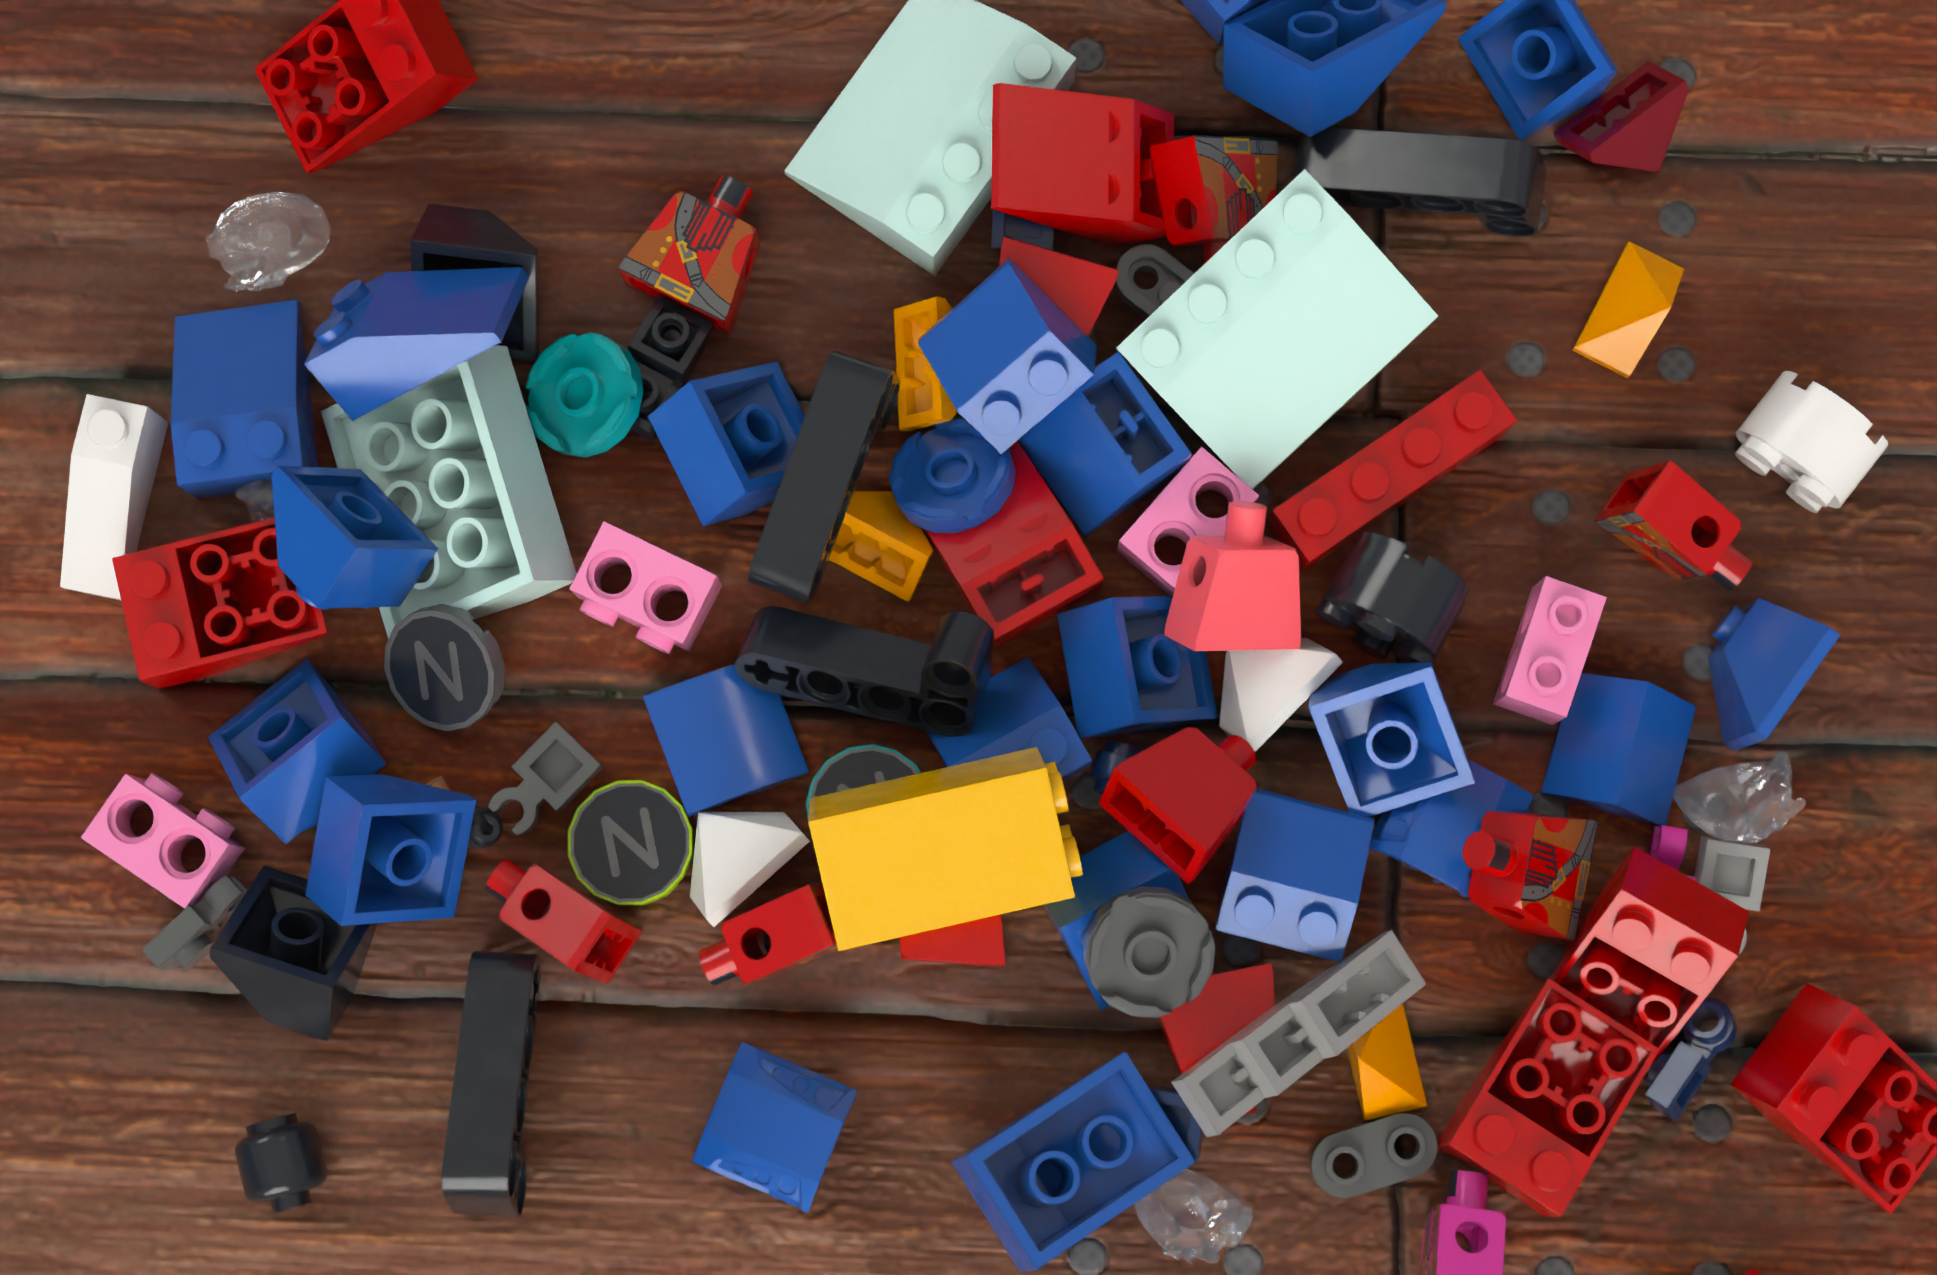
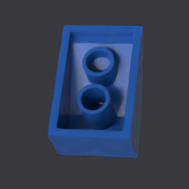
(1320, 57)
(409, 330)
(240, 397)
(1073, 1163)

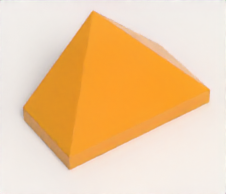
(1629, 310)
(921, 394)
(882, 544)
(1386, 1068)

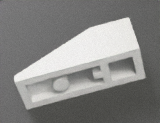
(108, 490)

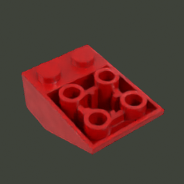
(363, 75)
(1078, 162)
(1021, 560)
(211, 605)
(1652, 948)
(1845, 1095)
(1548, 1099)

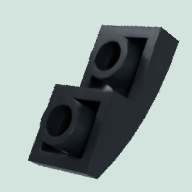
(666, 354)

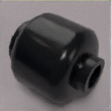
(281, 1162)

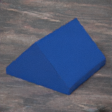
(1538, 61)
(1620, 748)

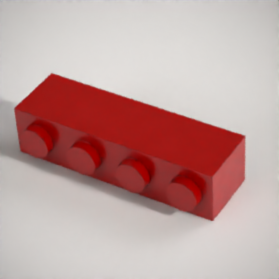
(1391, 470)

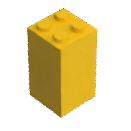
(943, 847)

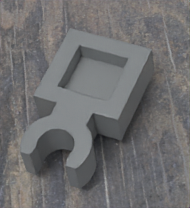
(1733, 871)

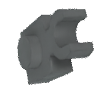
(552, 772)
(188, 935)

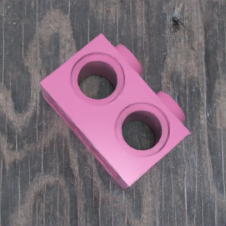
(1177, 516)
(653, 575)
(1549, 650)
(158, 853)

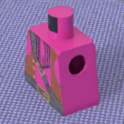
(1465, 1214)

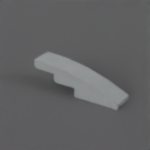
(1299, 1033)

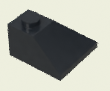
(480, 240)
(291, 955)

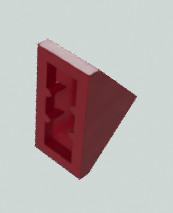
(1630, 121)

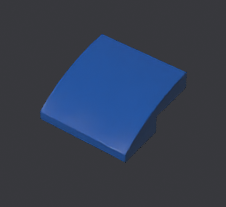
(724, 738)

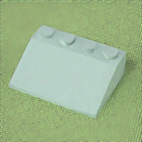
(914, 124)
(1277, 330)
(470, 479)

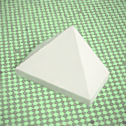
(1269, 686)
(737, 856)

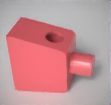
(1237, 589)

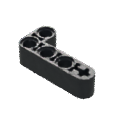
(1429, 173)
(822, 473)
(872, 671)
(490, 1086)

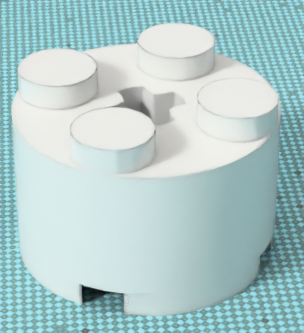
(1810, 442)

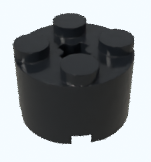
(1393, 600)

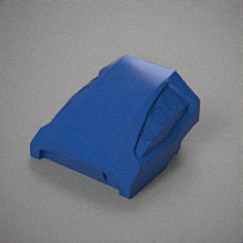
(1434, 830)
(774, 1126)

